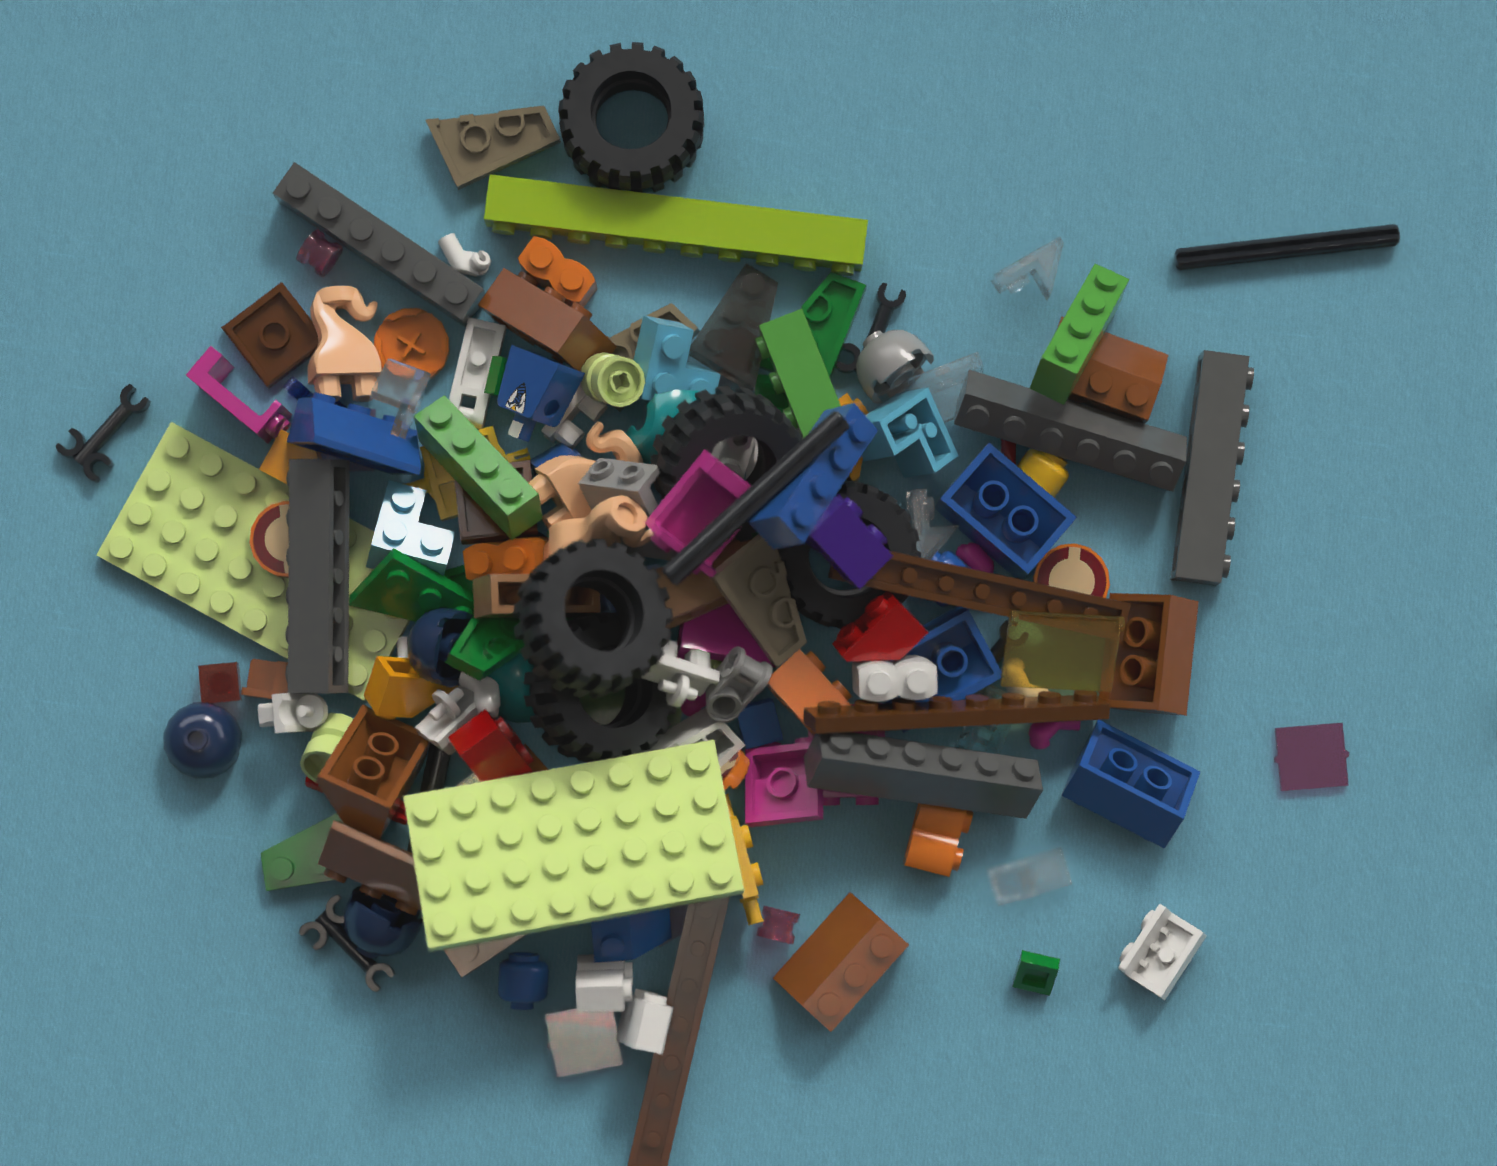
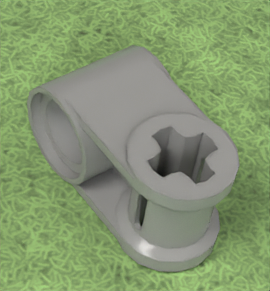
(738, 684)

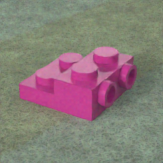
(778, 786)

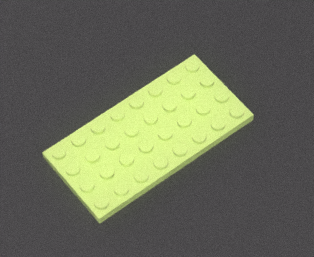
(191, 539)
(572, 845)

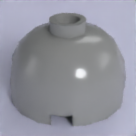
(892, 359)

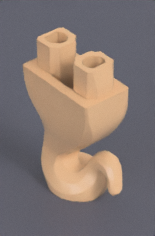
(342, 350)
(560, 475)
(607, 521)

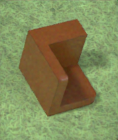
(265, 679)

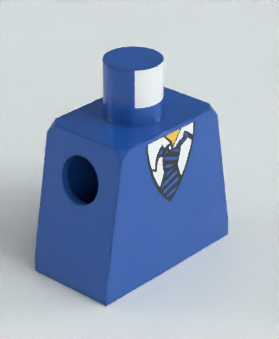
(536, 390)

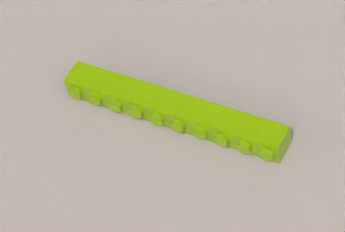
(675, 223)

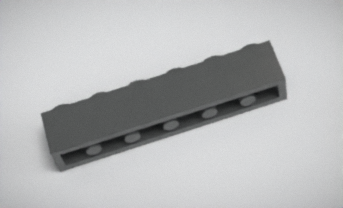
(379, 244)
(1071, 431)
(1210, 468)
(318, 576)
(923, 773)

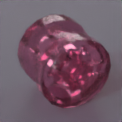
(319, 253)
(778, 924)

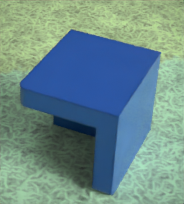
(759, 724)

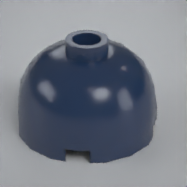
(432, 641)
(202, 740)
(378, 925)

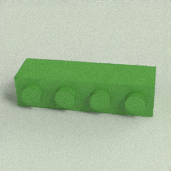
(1079, 334)
(797, 369)
(478, 467)

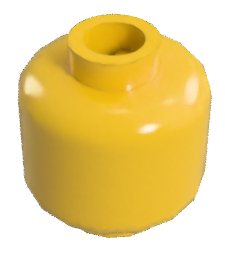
(1045, 470)

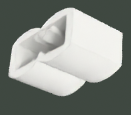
(883, 680)
(602, 985)
(645, 1022)

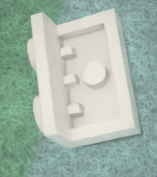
(1160, 951)

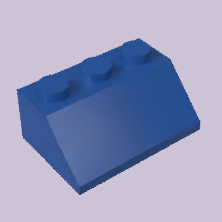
(353, 435)
(1005, 512)
(959, 653)
(1131, 784)
(630, 935)

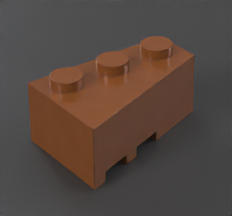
(544, 319)

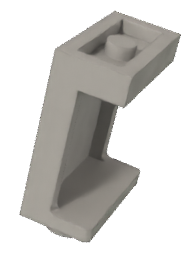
(624, 478)

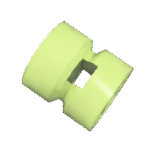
(612, 379)
(323, 743)

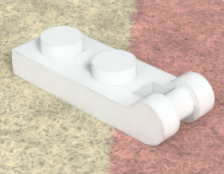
(479, 344)

